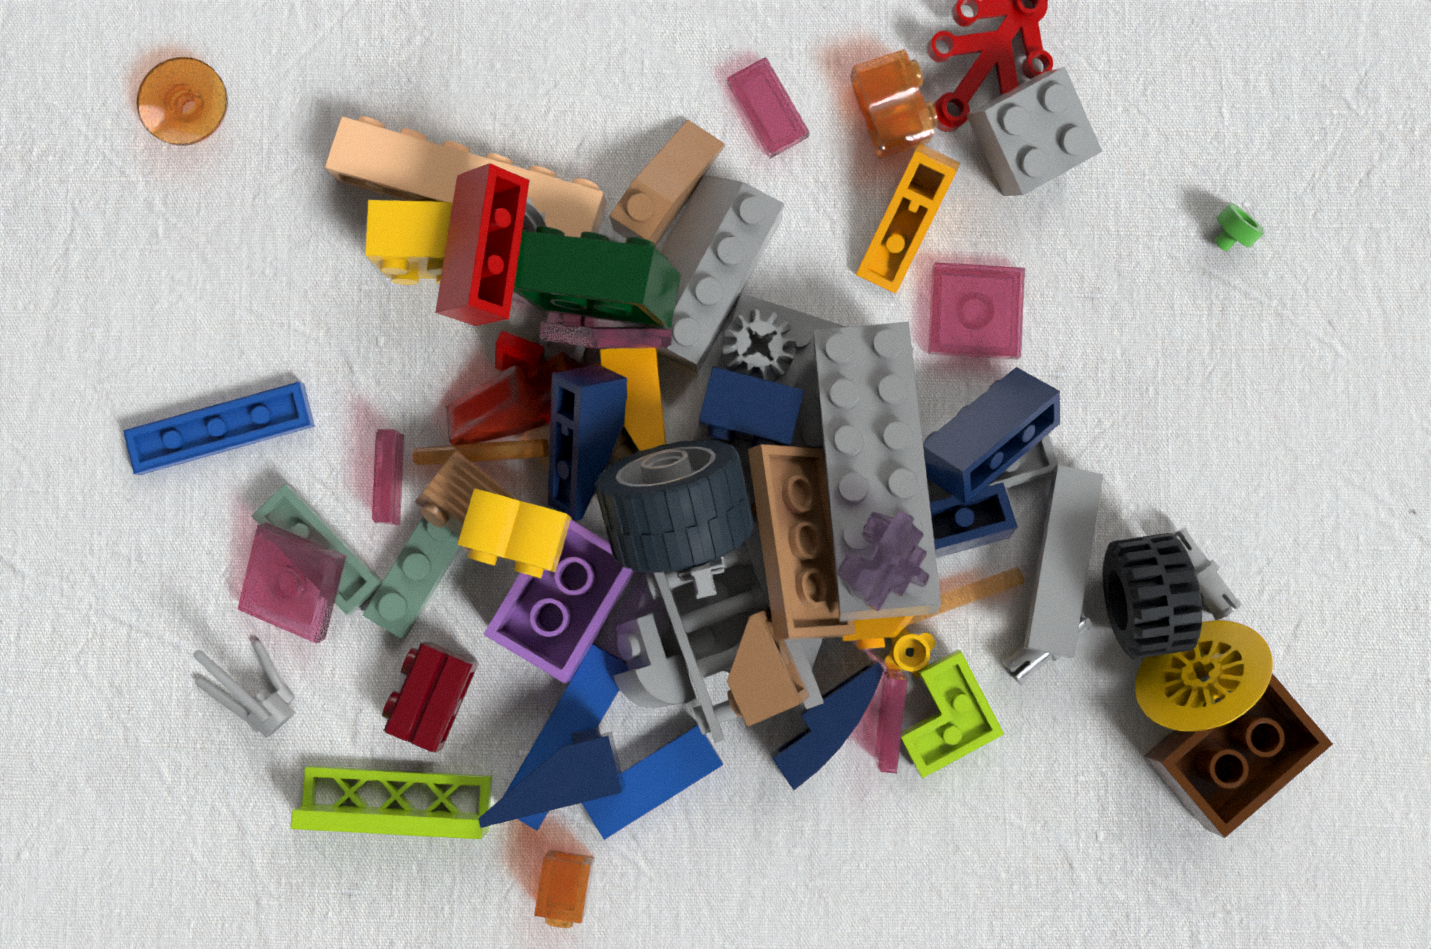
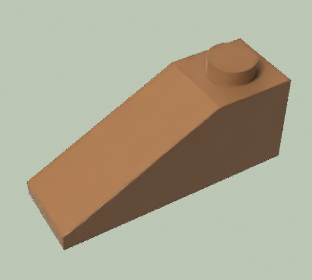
(665, 184)

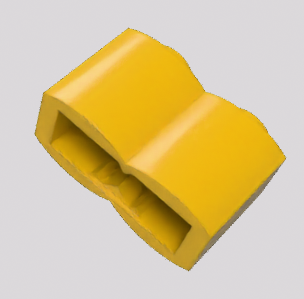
(515, 532)

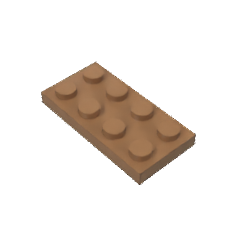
(796, 542)

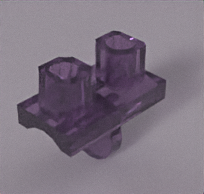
(893, 562)

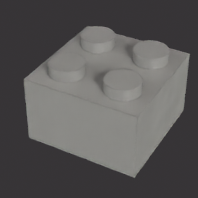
(1034, 132)

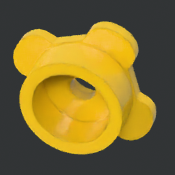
(922, 647)

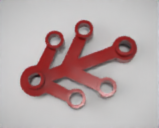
(994, 49)

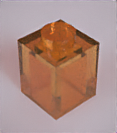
(564, 888)

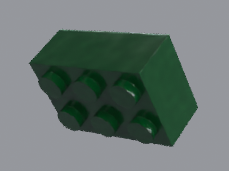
(596, 277)

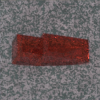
(506, 403)

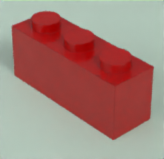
(482, 245)

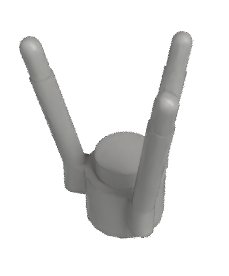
(262, 712)

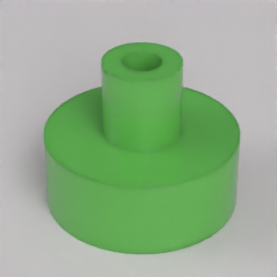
(1236, 227)

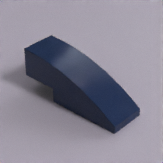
(828, 725)

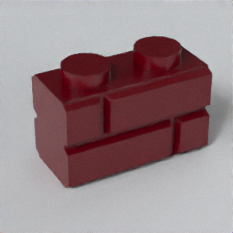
(429, 696)

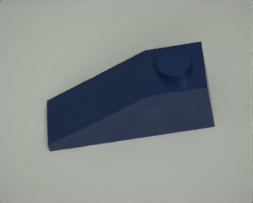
(584, 428)
(572, 775)

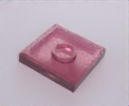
(976, 311)
(605, 334)
(291, 582)

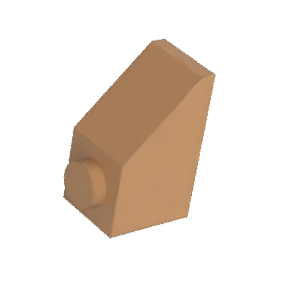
(763, 674)

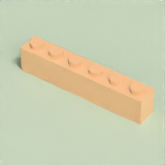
(420, 170)

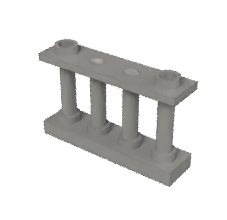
(660, 585)

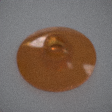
(169, 88)

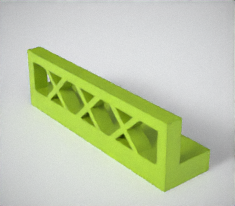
(391, 820)

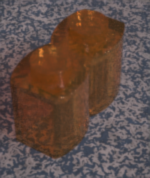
(892, 103)

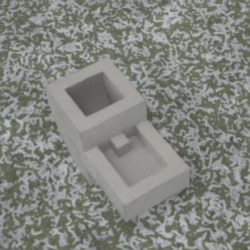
(651, 676)

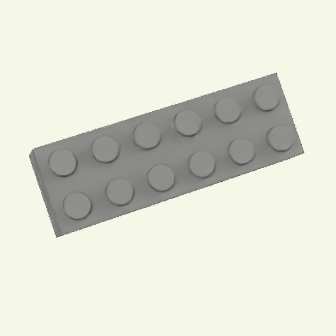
(873, 453)

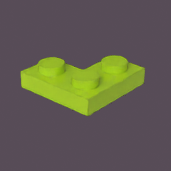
(962, 718)

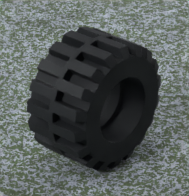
(1152, 595)

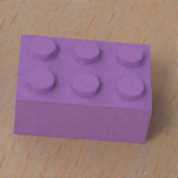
(561, 614)

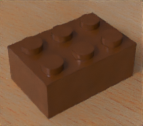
(1240, 765)

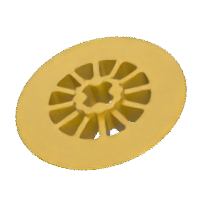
(1235, 662)

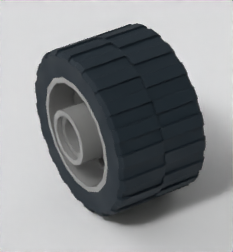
(675, 505)

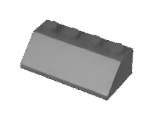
(716, 254)

